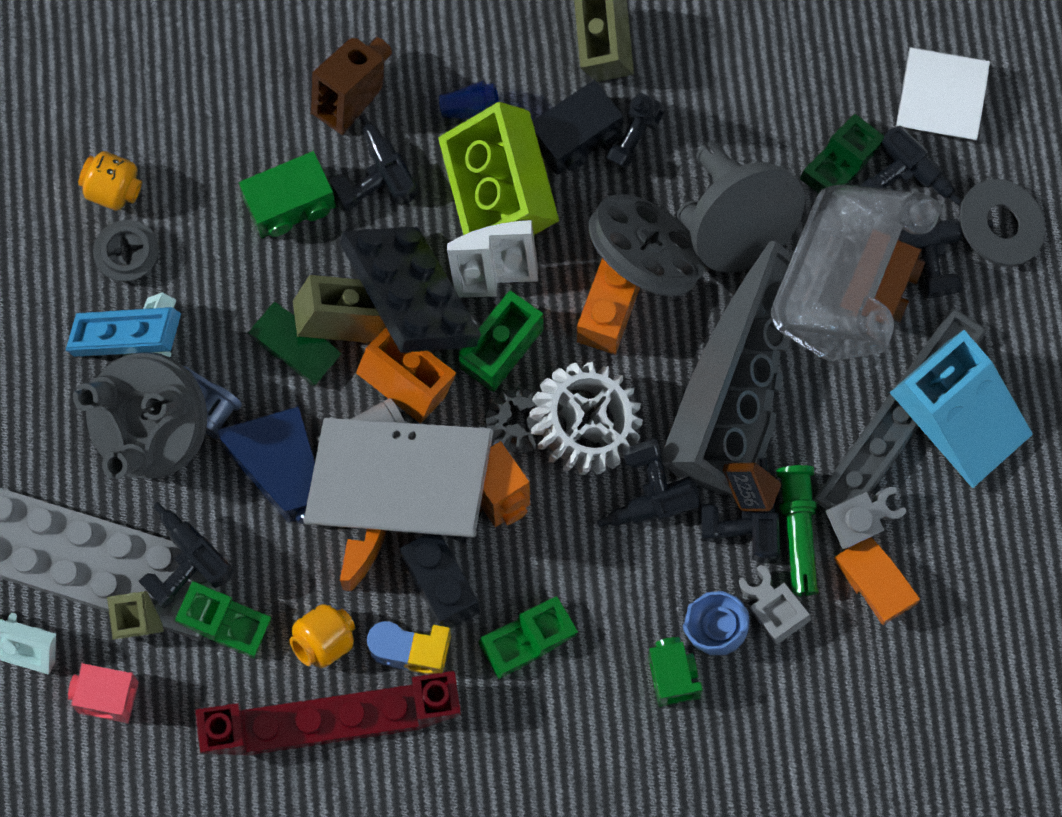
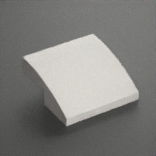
(943, 94)
(492, 257)

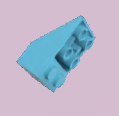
(964, 408)

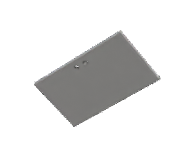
(414, 484)

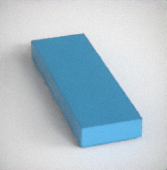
(123, 332)

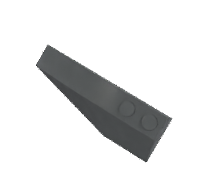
(732, 389)

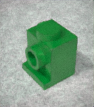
(673, 672)

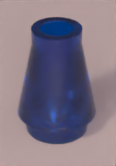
(468, 100)

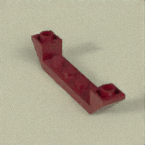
(328, 719)

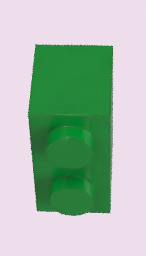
(287, 195)
(503, 341)

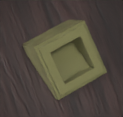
(133, 615)

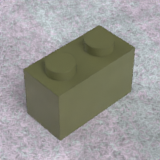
(604, 38)
(336, 310)

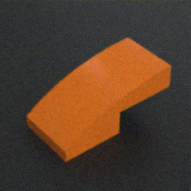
(360, 557)
(877, 579)

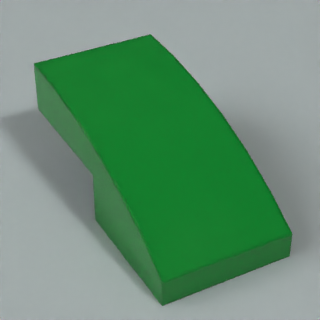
(223, 620)
(528, 637)

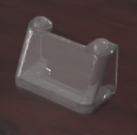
(839, 266)

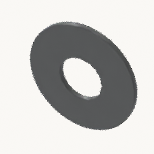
(980, 237)

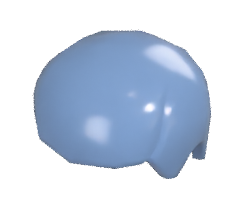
(717, 623)

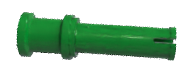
(798, 509)

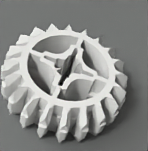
(573, 407)

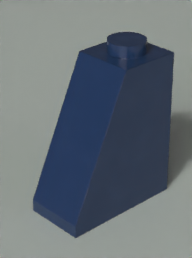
(275, 458)

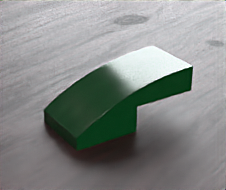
(844, 156)
(305, 355)

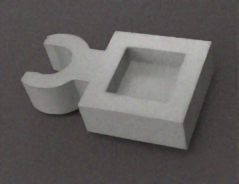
(860, 518)
(776, 608)

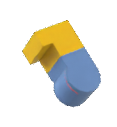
(409, 650)

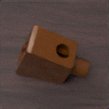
(348, 82)

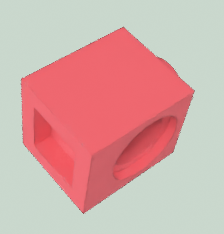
(103, 693)

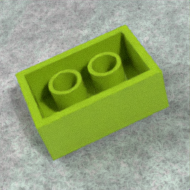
(498, 170)

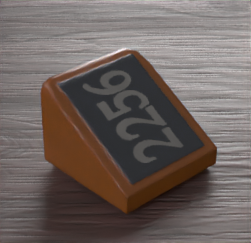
(751, 486)

